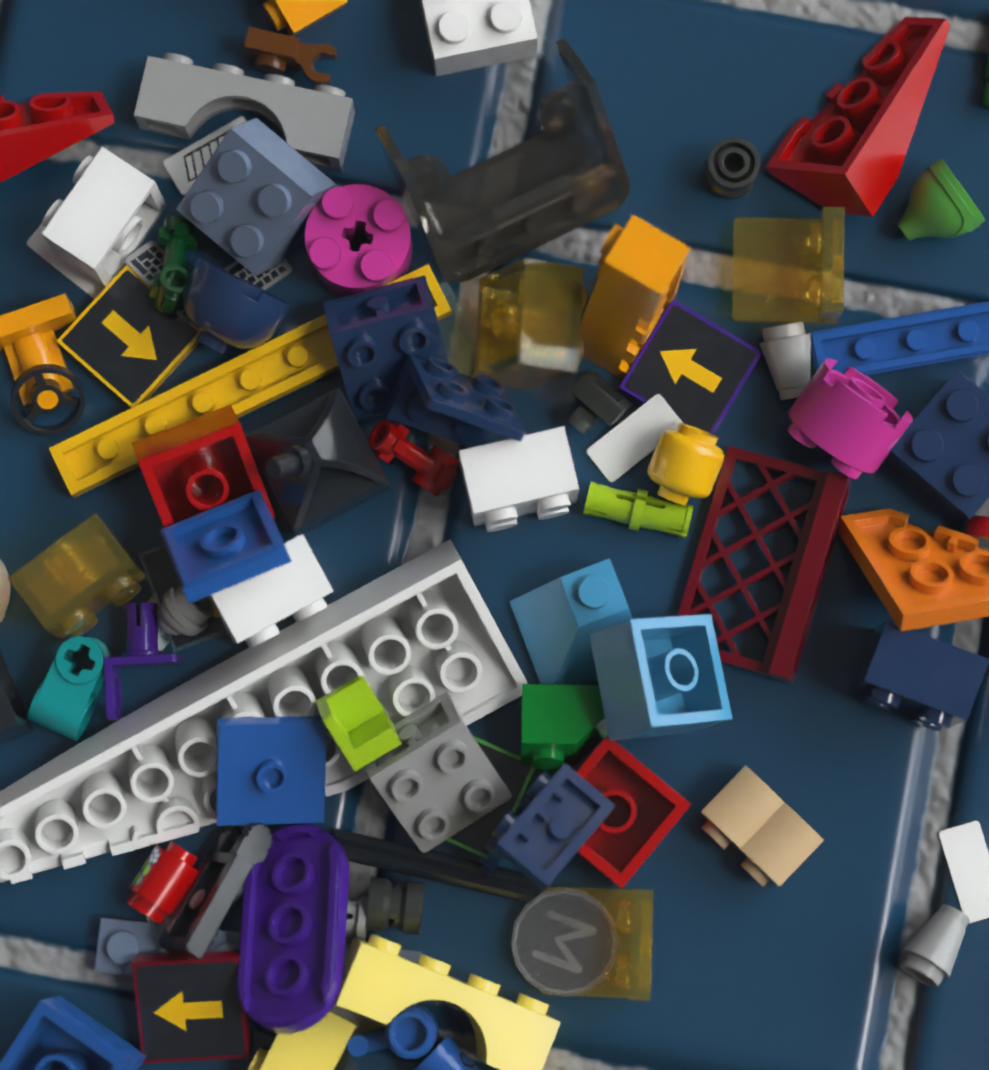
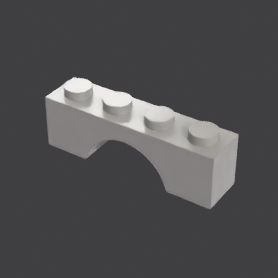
(182, 96)

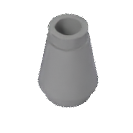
(788, 358)
(935, 947)

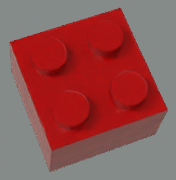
(198, 466)
(642, 813)

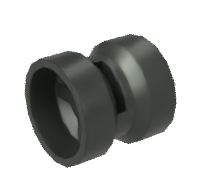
(729, 179)
(395, 906)

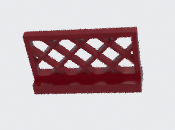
(807, 567)

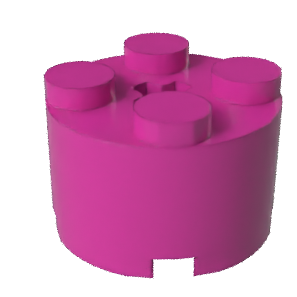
(343, 216)
(847, 419)

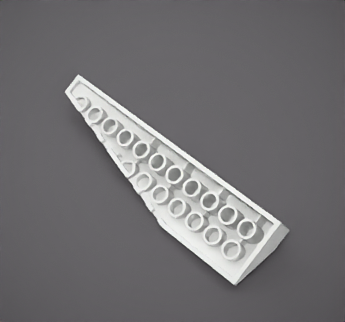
(156, 768)

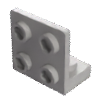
(437, 775)

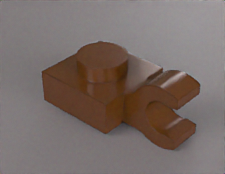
(278, 52)

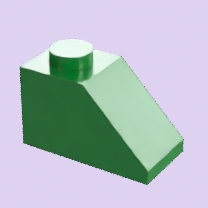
(560, 724)

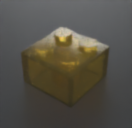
(530, 323)
(79, 578)

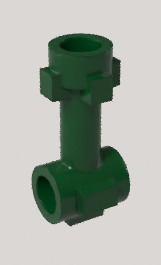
(168, 287)

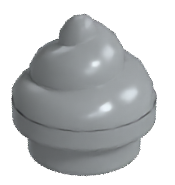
(181, 617)

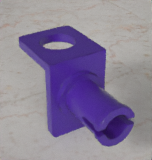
(140, 653)

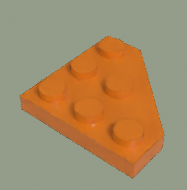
(919, 572)

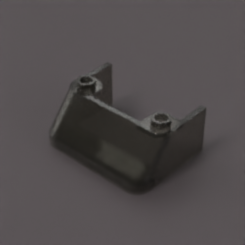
(523, 193)

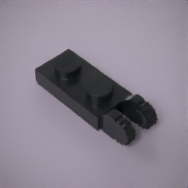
(215, 889)

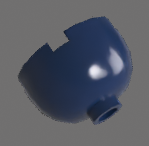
(230, 308)

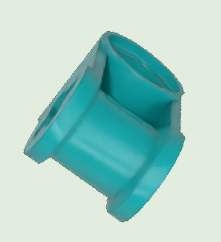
(65, 695)

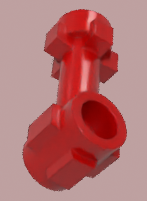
(433, 469)

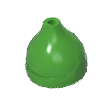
(939, 206)

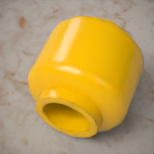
(685, 463)

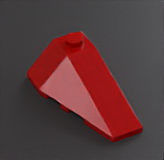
(47, 126)
(863, 134)

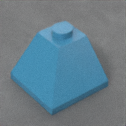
(562, 616)

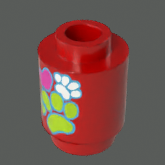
(162, 882)

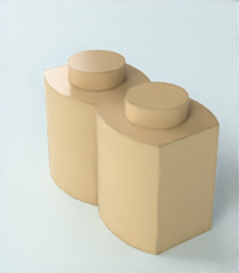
(760, 828)

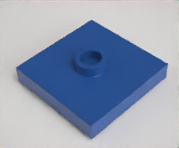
(225, 546)
(270, 770)

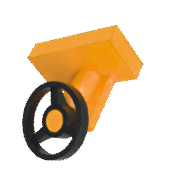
(39, 364)

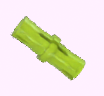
(638, 510)

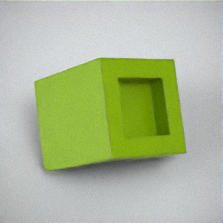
(358, 722)

